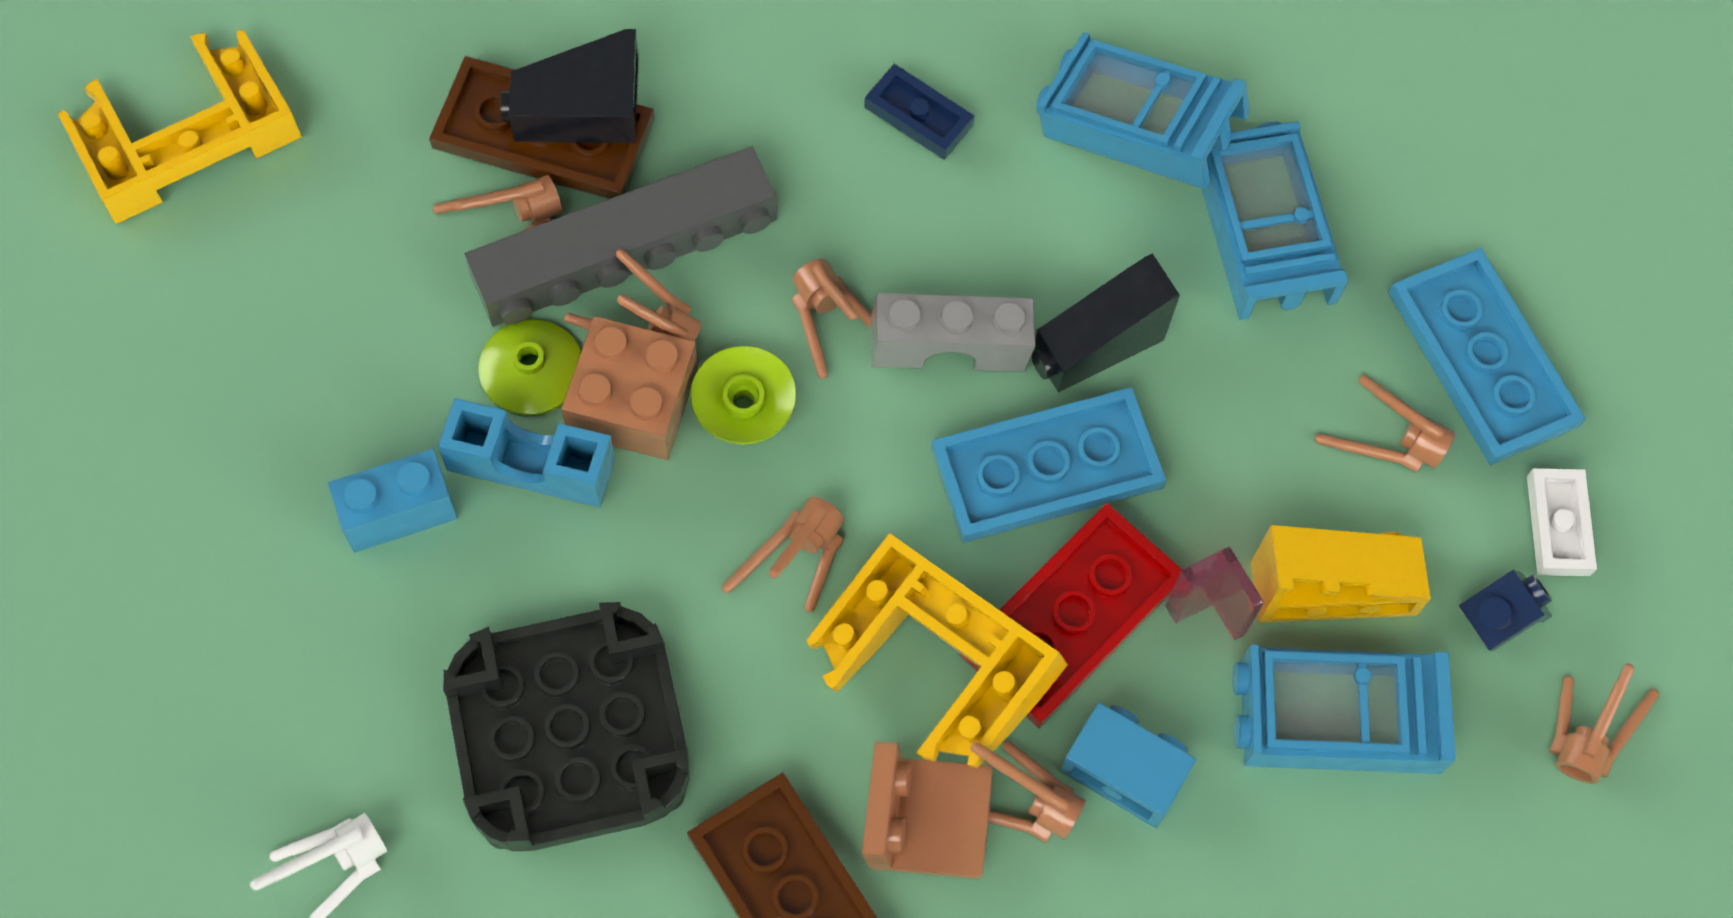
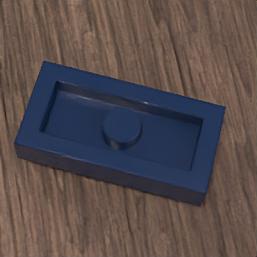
(919, 111)

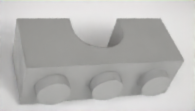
(917, 326)

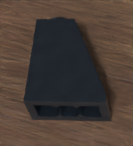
(577, 94)
(1107, 325)

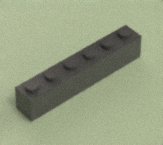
(649, 223)

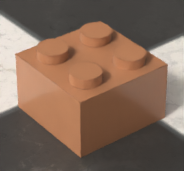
(631, 386)

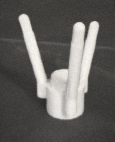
(350, 841)

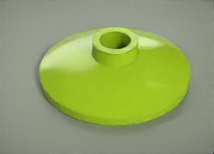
(737, 374)
(534, 387)

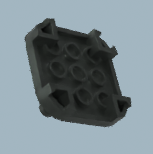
(566, 729)

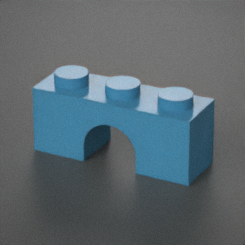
(490, 447)

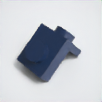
(1507, 608)

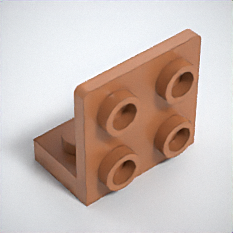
(926, 815)

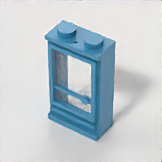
(1140, 110)
(1270, 219)
(1344, 710)

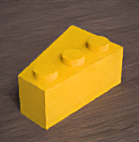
(1338, 575)

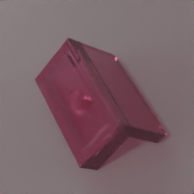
(1220, 583)

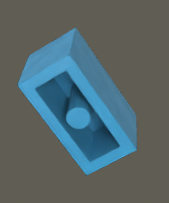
(392, 500)
(1128, 763)

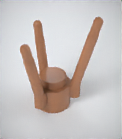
(531, 201)
(823, 291)
(669, 321)
(1423, 437)
(810, 530)
(1584, 752)
(1054, 804)

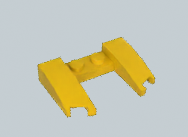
(133, 172)
(902, 583)

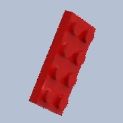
(1091, 600)

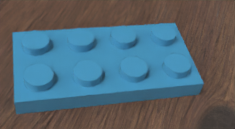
(1486, 356)
(1047, 464)

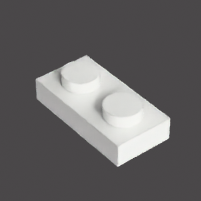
(1561, 522)

